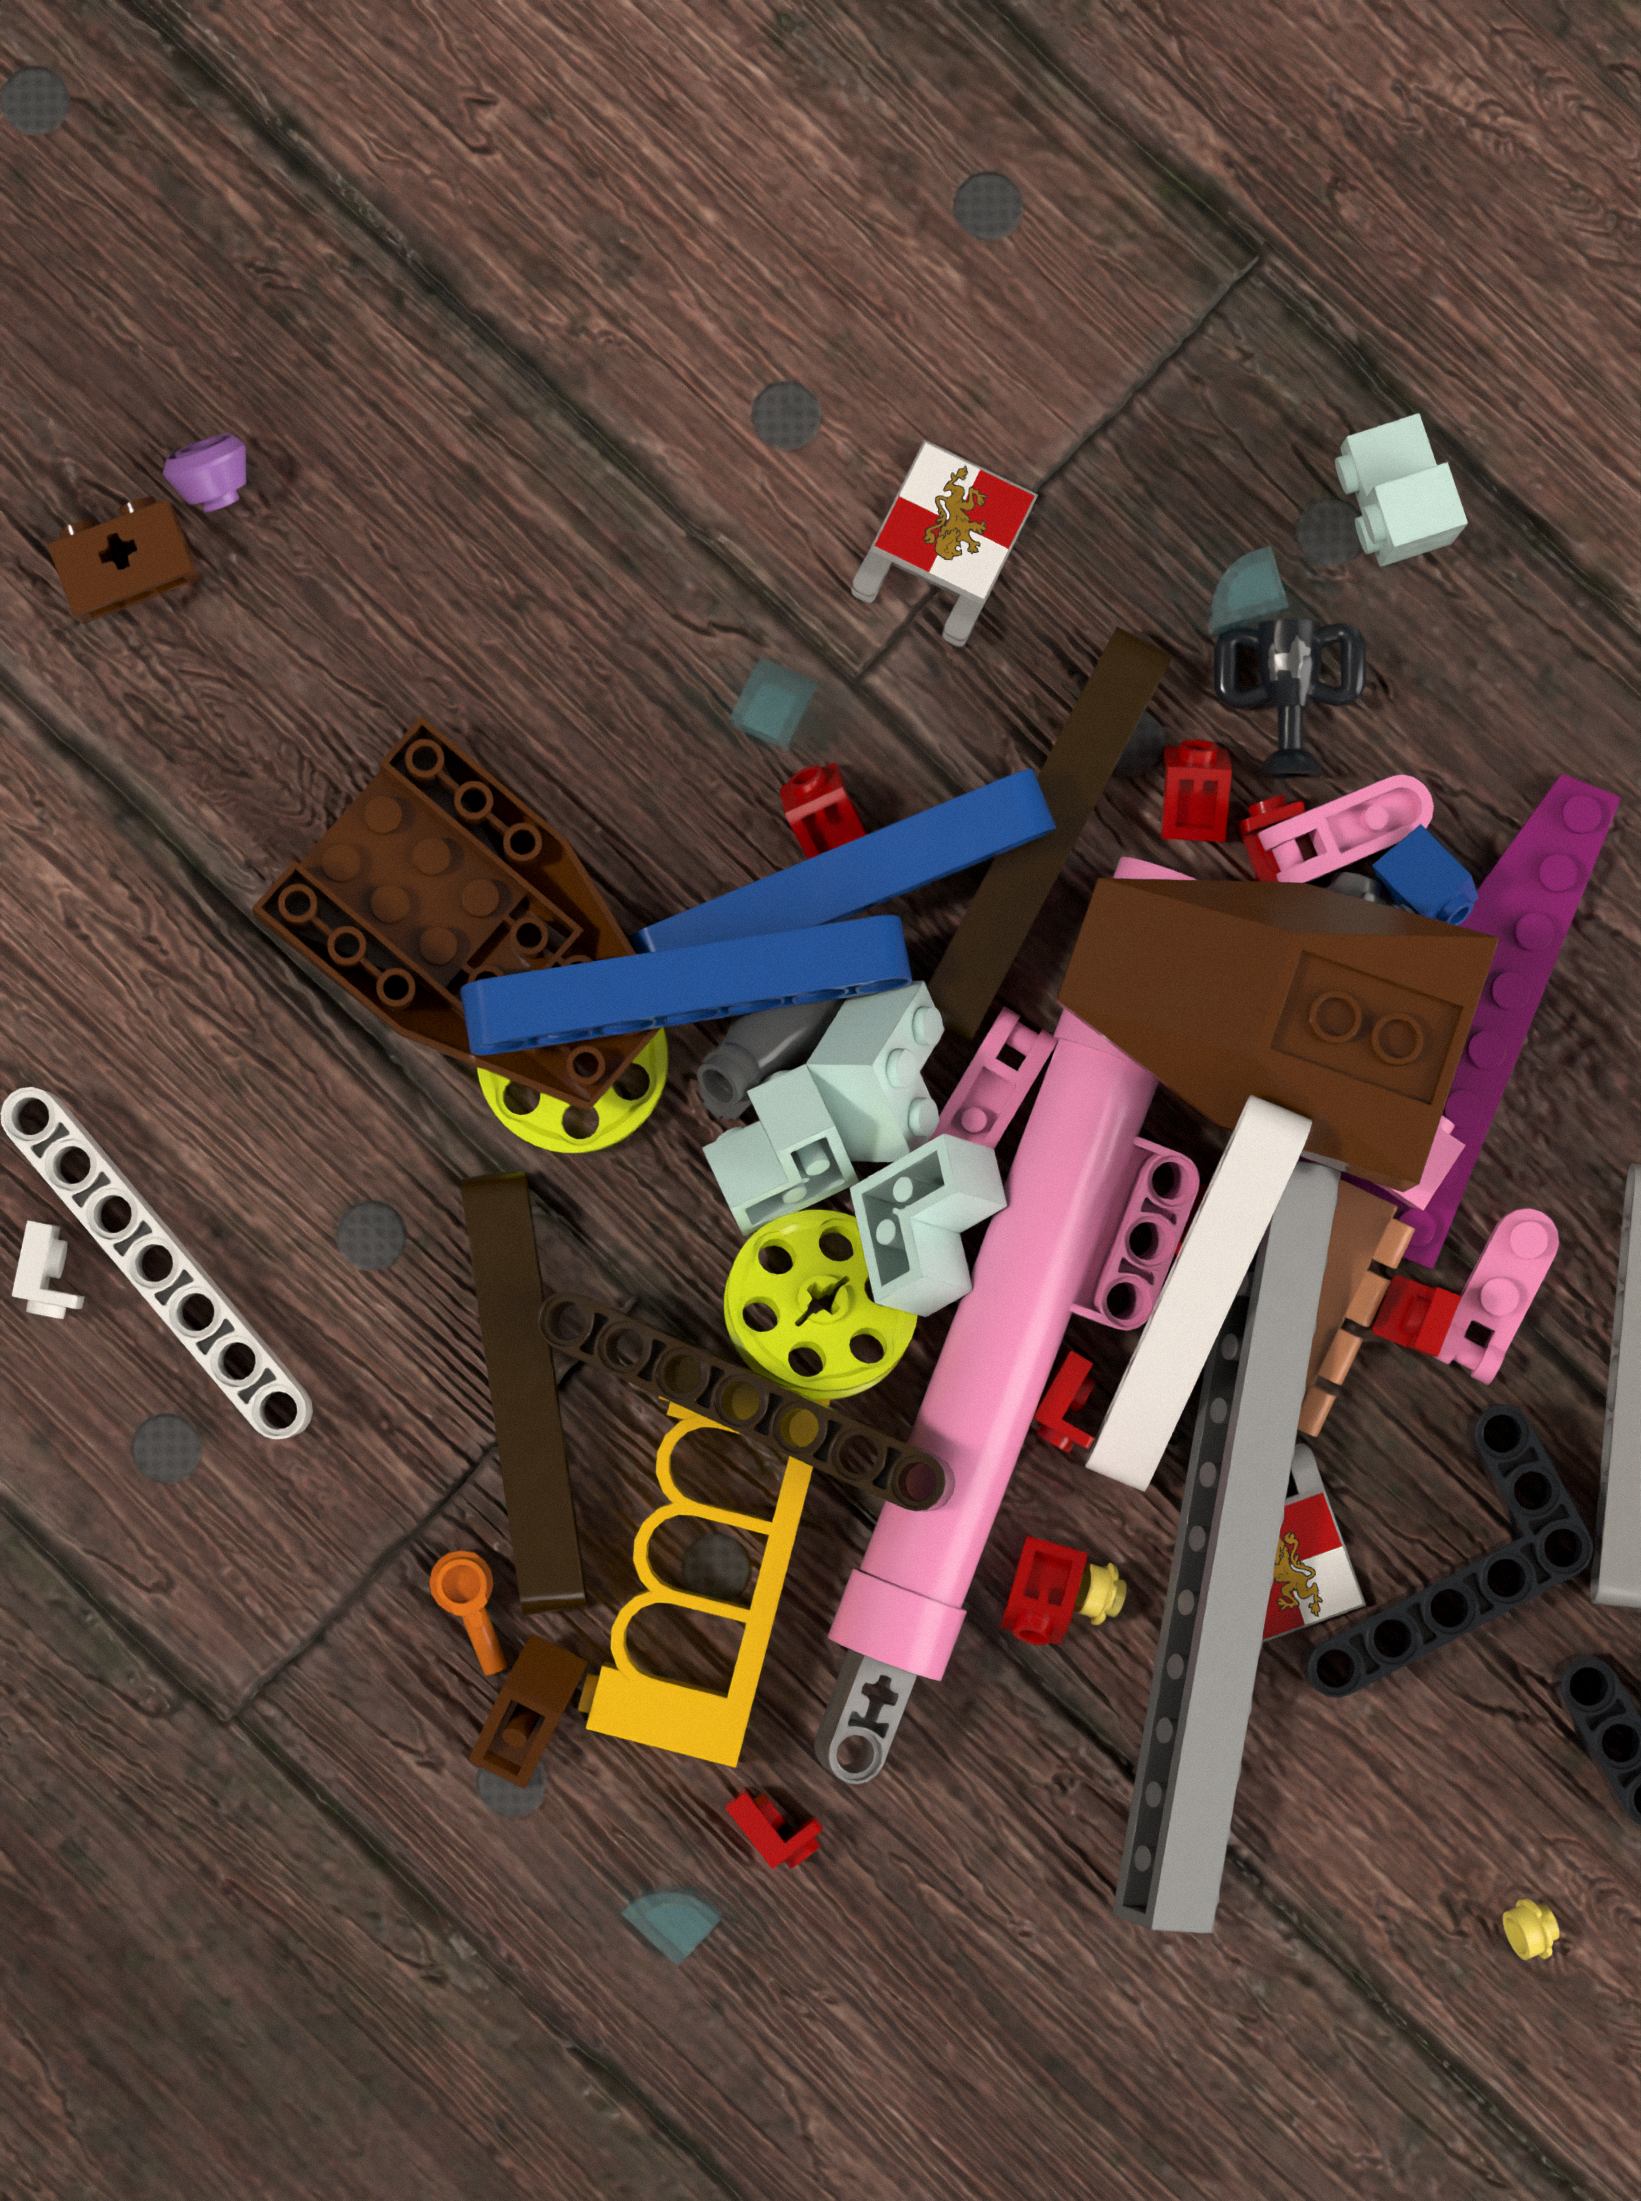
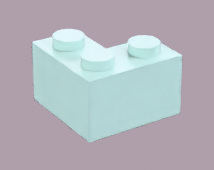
(1401, 491)
(872, 1075)
(785, 1157)
(914, 1221)

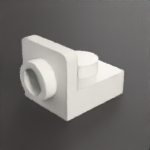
(40, 1259)

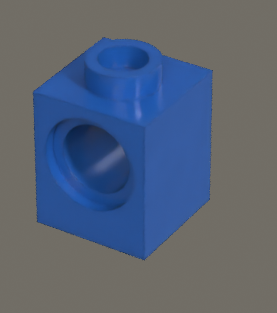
(1427, 878)

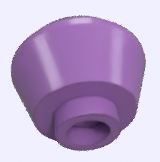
(208, 471)

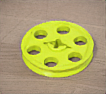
(616, 1115)
(790, 1297)

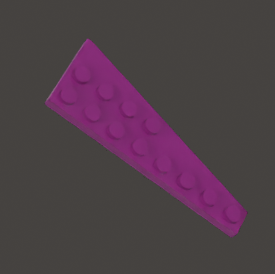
(1530, 907)

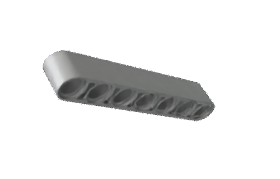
(1618, 1513)

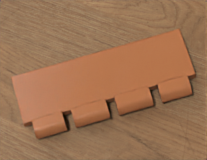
(1359, 1233)

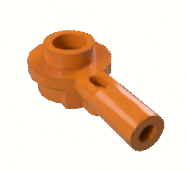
(462, 1586)

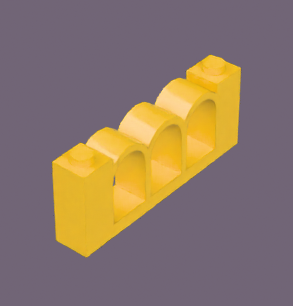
(674, 1713)

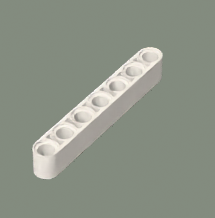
(127, 1251)
(1198, 1292)

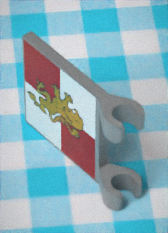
(949, 529)
(1311, 1561)

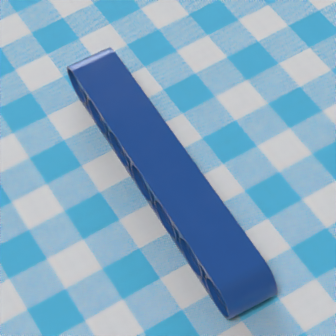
(867, 868)
(685, 985)

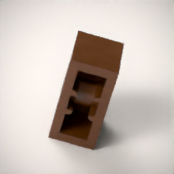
(99, 586)

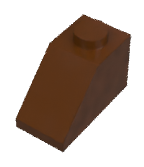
(528, 1710)

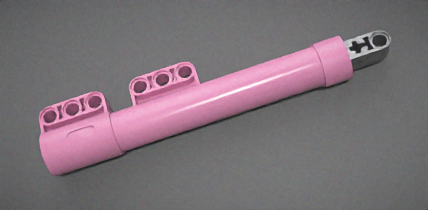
(1048, 1254)

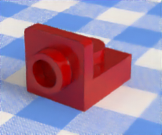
(1196, 791)
(821, 810)
(1263, 816)
(1415, 1315)
(1065, 1390)
(1043, 1591)
(761, 1822)

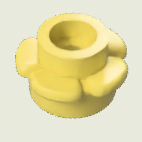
(1100, 1593)
(1531, 1929)

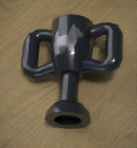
(1289, 681)

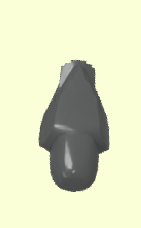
(756, 1049)

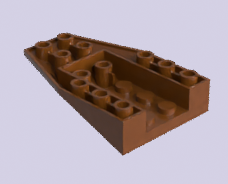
(445, 886)
(1286, 1000)

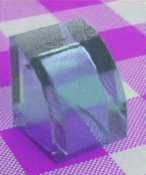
(1247, 593)
(773, 704)
(673, 1918)

